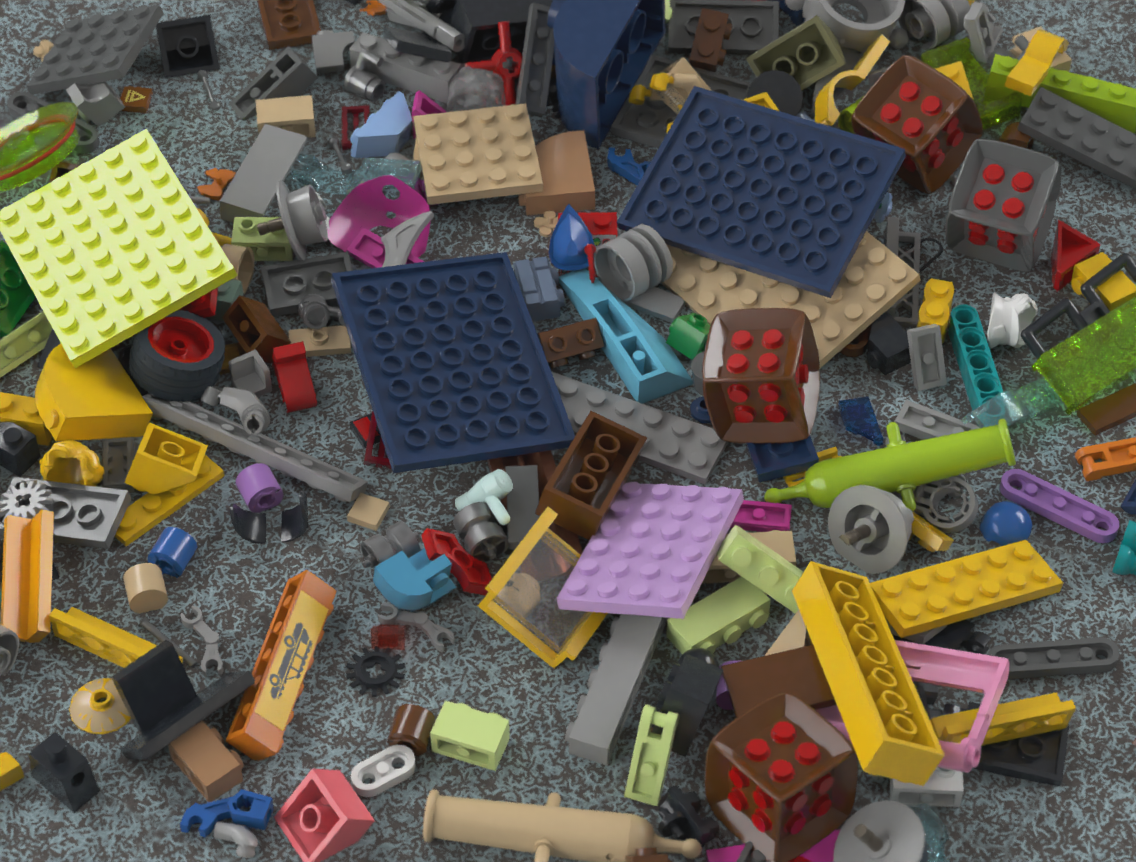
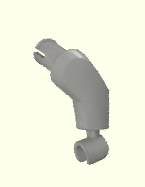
(250, 409)

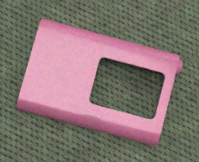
(953, 670)

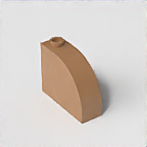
(564, 174)

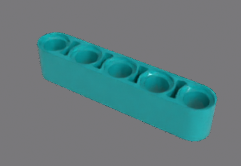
(973, 355)

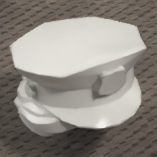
(1009, 318)

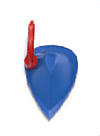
(572, 244)

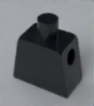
(54, 766)

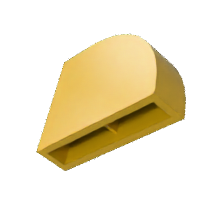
(90, 399)

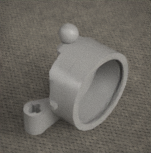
(879, 20)

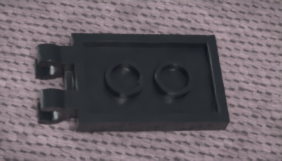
(1027, 758)

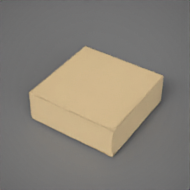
(368, 511)

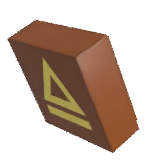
(136, 99)

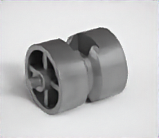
(480, 531)
(398, 538)

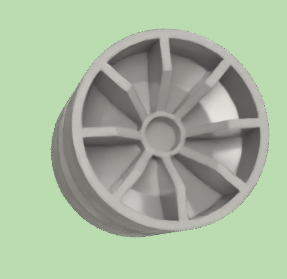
(934, 19)

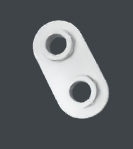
(382, 771)

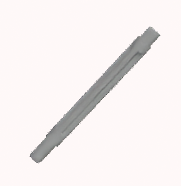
(427, 22)

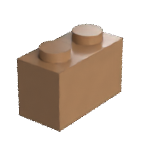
(207, 761)

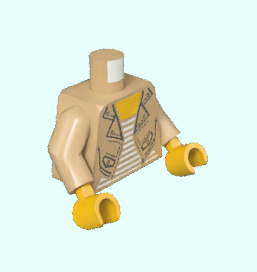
(670, 86)

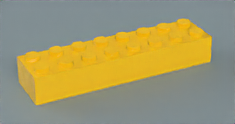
(867, 675)

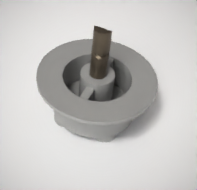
(870, 528)

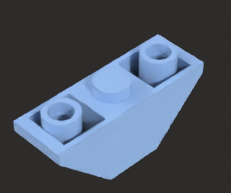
(384, 130)

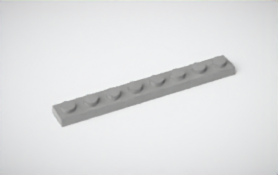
(259, 447)

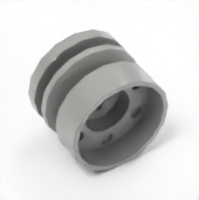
(633, 262)

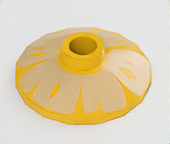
(95, 716)

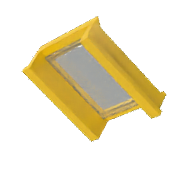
(526, 594)

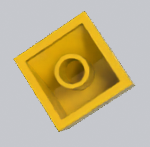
(164, 461)

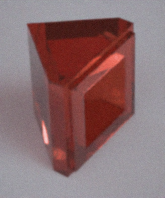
(388, 636)

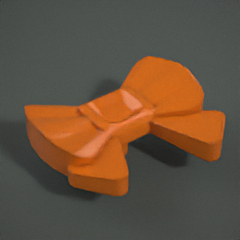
(221, 179)

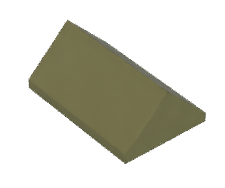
(803, 53)

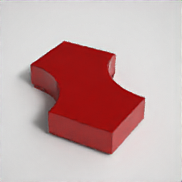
(469, 571)

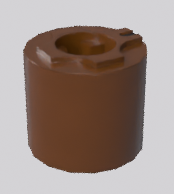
(412, 728)

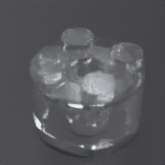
(475, 90)

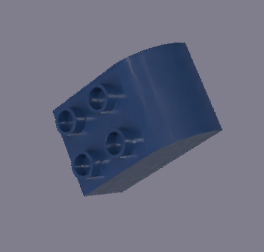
(600, 58)

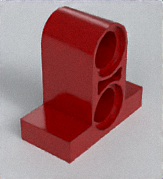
(294, 377)

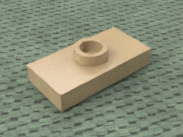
(322, 341)

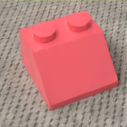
(323, 816)

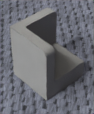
(250, 373)

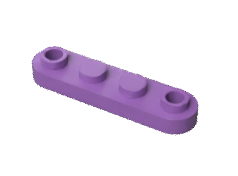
(1059, 506)

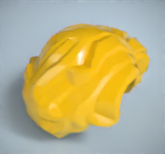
(72, 464)

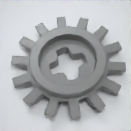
(37, 499)

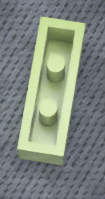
(760, 566)
(720, 617)

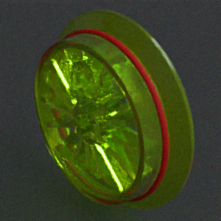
(36, 143)

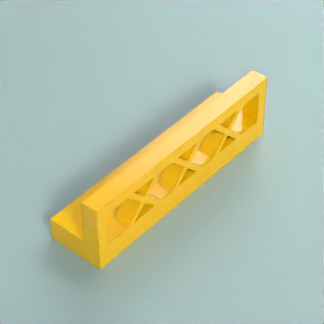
(99, 637)
(1010, 720)

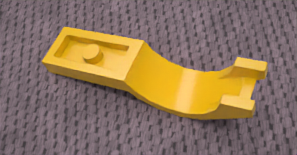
(1036, 62)
(825, 108)

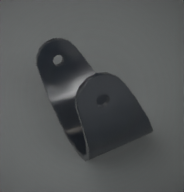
(252, 525)

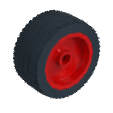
(177, 356)

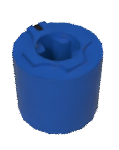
(173, 551)

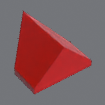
(1068, 250)

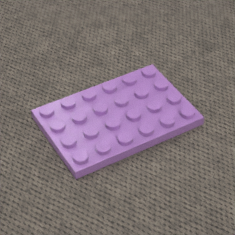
(651, 550)

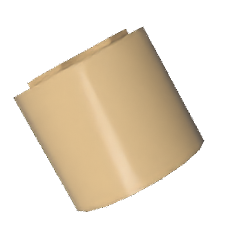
(145, 588)

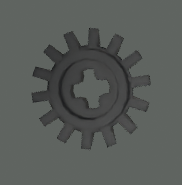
(369, 660)

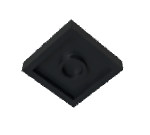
(154, 685)

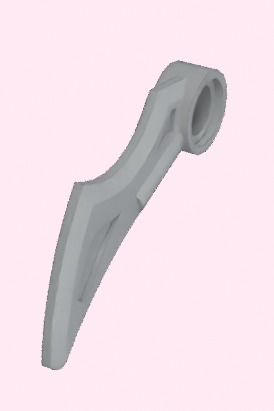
(401, 239)

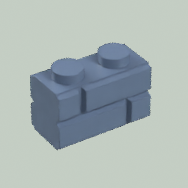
(539, 288)

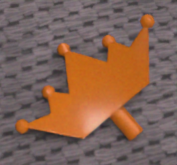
(374, 8)

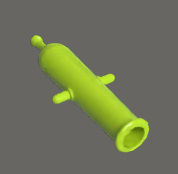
(903, 465)

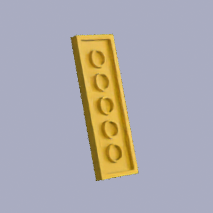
(964, 588)

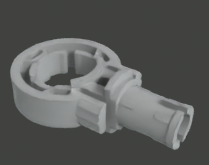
(936, 491)

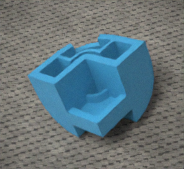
(414, 580)

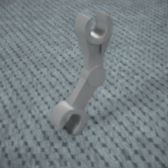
(419, 620)
(210, 637)

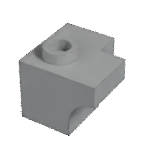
(330, 49)
(96, 102)

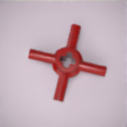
(496, 63)

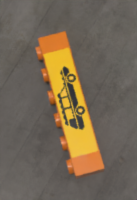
(282, 666)

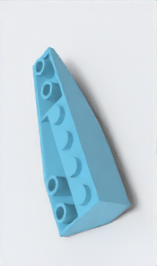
(629, 342)

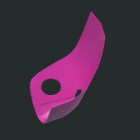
(368, 207)

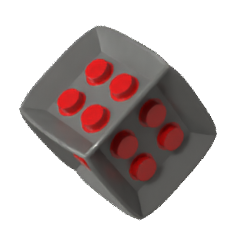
(1003, 204)

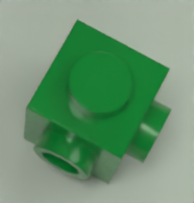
(689, 334)

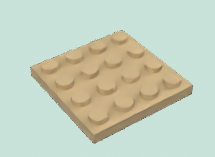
(477, 154)

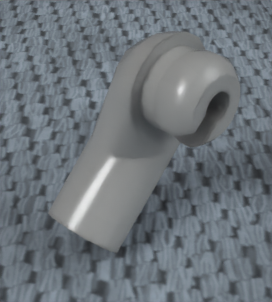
(240, 835)

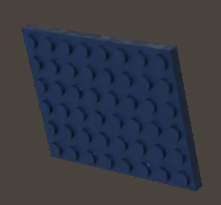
(763, 190)
(451, 362)

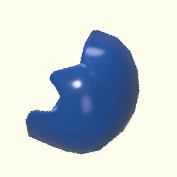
(1006, 523)

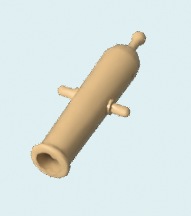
(545, 829)

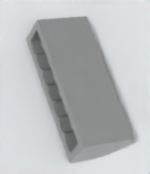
(257, 177)

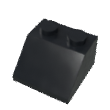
(187, 46)

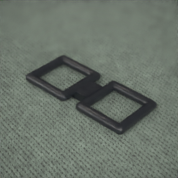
(1087, 316)

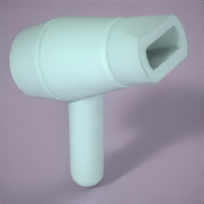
(490, 490)

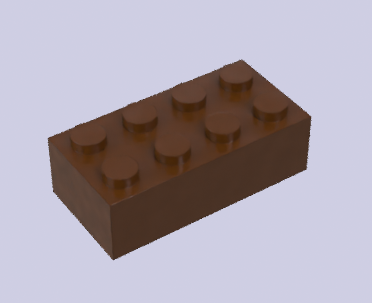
(591, 474)

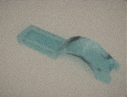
(336, 182)
(1016, 405)

